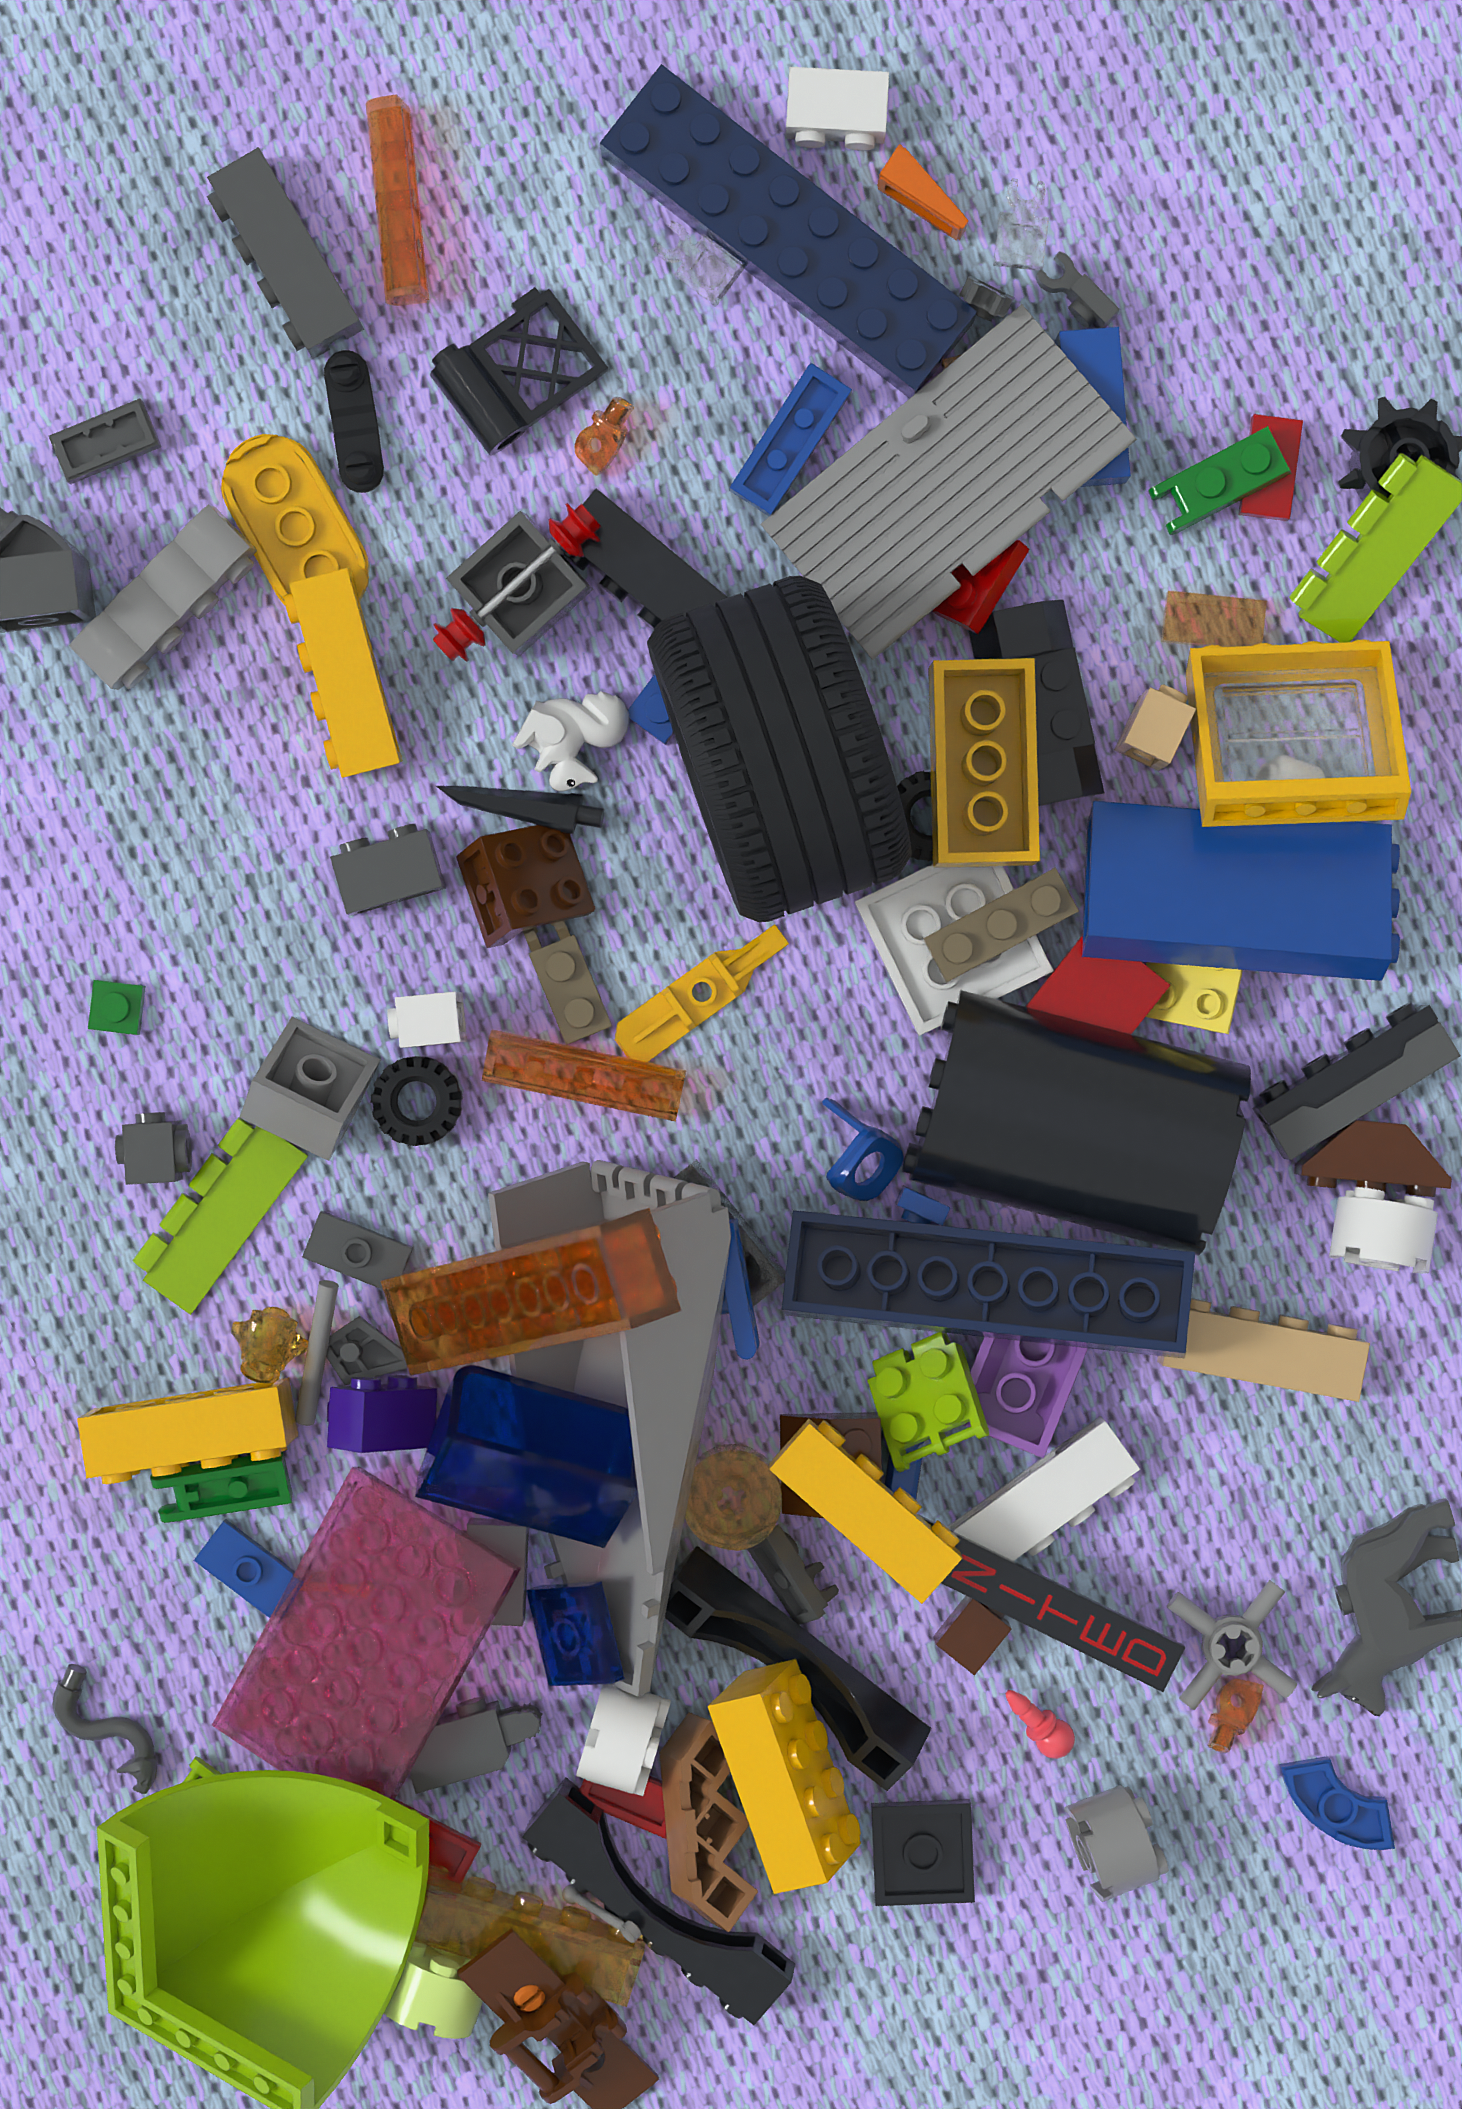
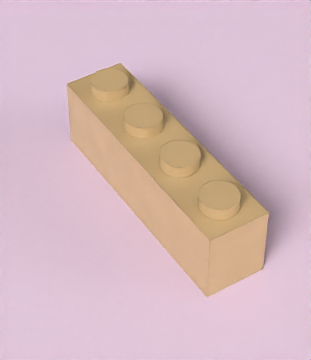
(1273, 1353)

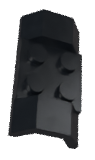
(1063, 725)

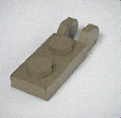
(568, 984)

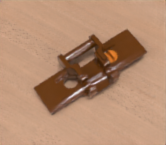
(567, 2011)

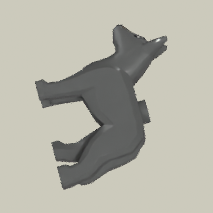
(1384, 1615)

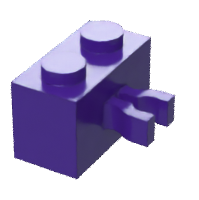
(380, 1415)

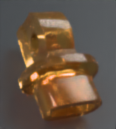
(609, 430)
(1232, 1720)

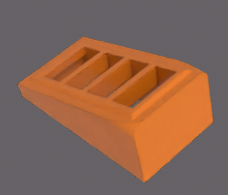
(914, 188)

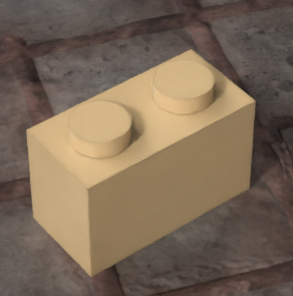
(1156, 727)

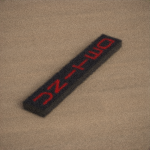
(1063, 1614)

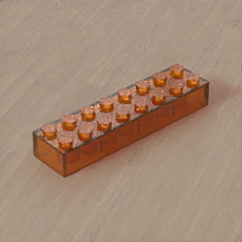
(533, 1293)

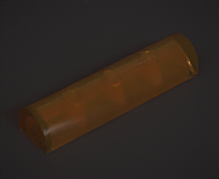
(397, 201)
(583, 1075)

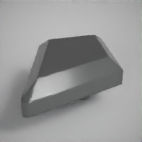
(363, 1352)

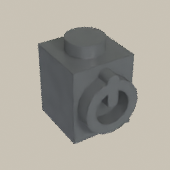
(154, 1149)

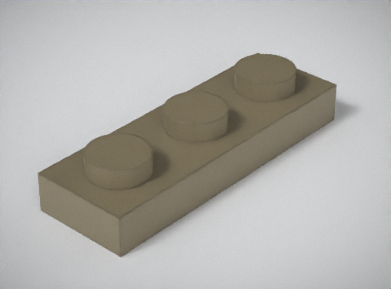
(1000, 925)

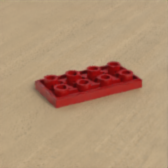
(1100, 991)

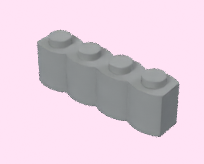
(163, 598)

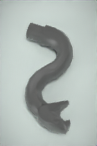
(142, 1765)

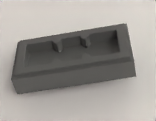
(105, 441)
(355, 1250)

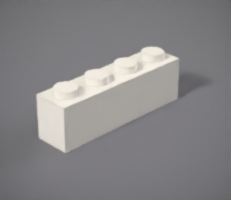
(1051, 1493)

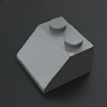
(309, 1088)

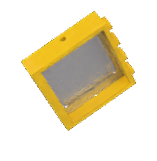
(1297, 733)

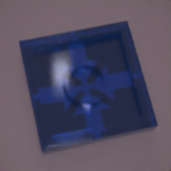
(575, 1634)

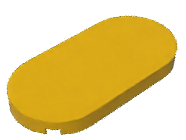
(290, 514)

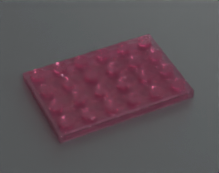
(366, 1640)

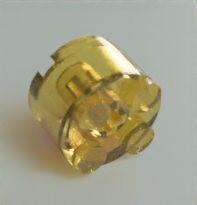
(760, 1503)

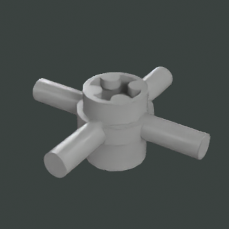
(1249, 1654)

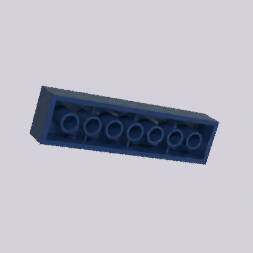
(787, 232)
(989, 1284)

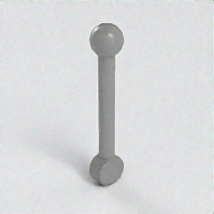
(628, 1929)

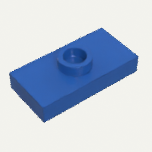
(245, 1567)

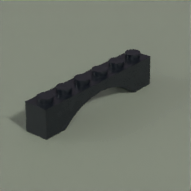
(868, 1723)
(735, 1966)

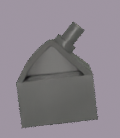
(41, 577)

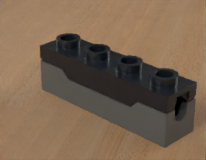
(1356, 1080)

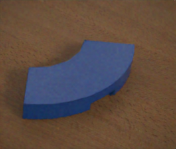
(1335, 1808)

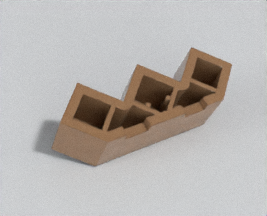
(702, 1824)

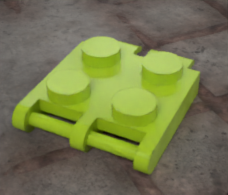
(926, 1399)

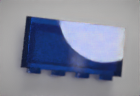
(530, 1456)

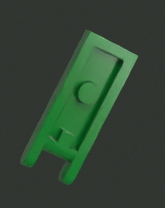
(1223, 479)
(225, 1488)

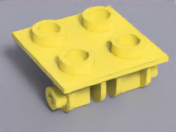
(1197, 996)

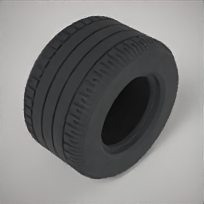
(781, 748)

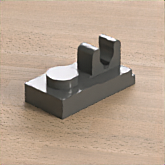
(790, 1578)

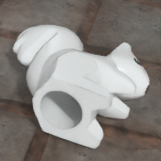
(561, 728)

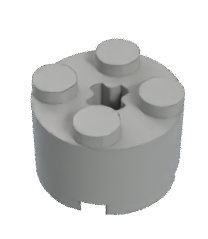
(1114, 1841)

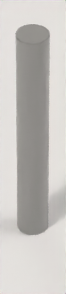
(316, 1352)

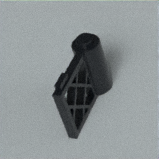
(483, 392)

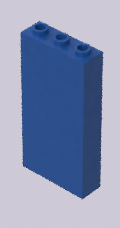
(1240, 895)

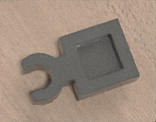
(986, 299)

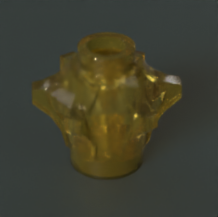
(267, 1343)

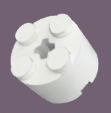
(1384, 1232)
(623, 1739)

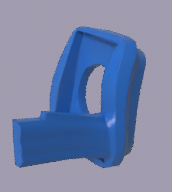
(868, 1141)

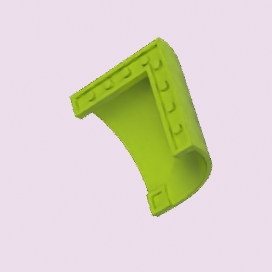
(261, 1923)

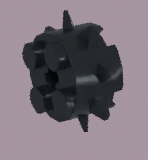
(1399, 432)

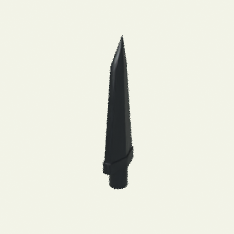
(539, 808)

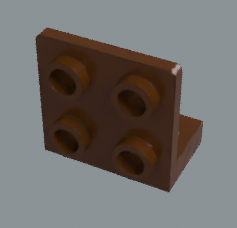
(523, 881)

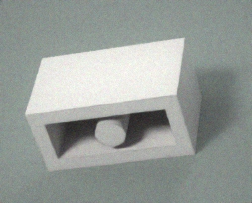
(837, 107)
(428, 1019)

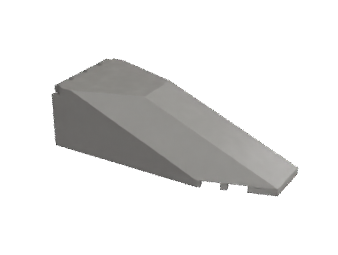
(653, 1370)

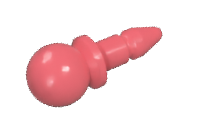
(1052, 1736)

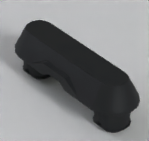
(354, 421)

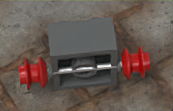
(518, 583)

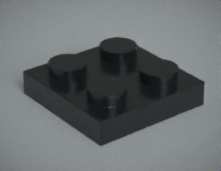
(922, 1852)

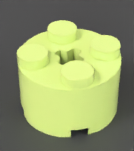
(434, 1994)

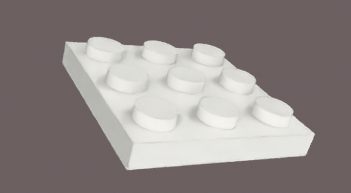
(925, 903)

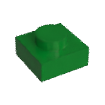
(116, 1007)

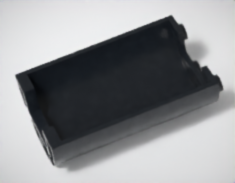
(1081, 1123)

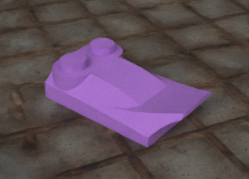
(1024, 1389)

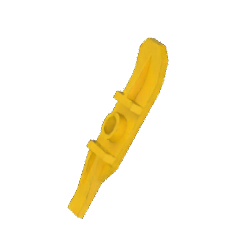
(677, 1012)

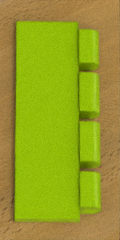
(1388, 543)
(217, 1227)

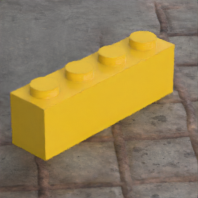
(344, 672)
(866, 1510)

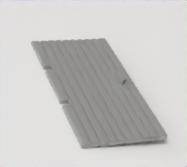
(948, 480)

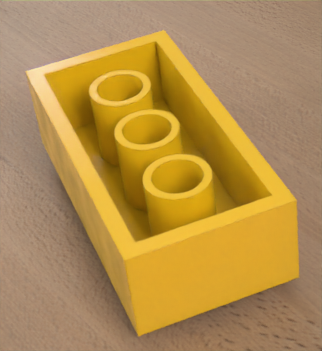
(984, 762)
(186, 1429)
(785, 1776)

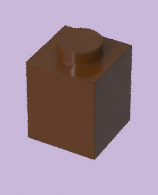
(972, 1633)

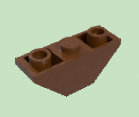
(1374, 1156)

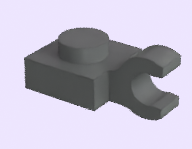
(1088, 301)

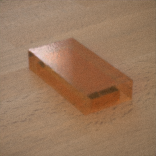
(1212, 620)

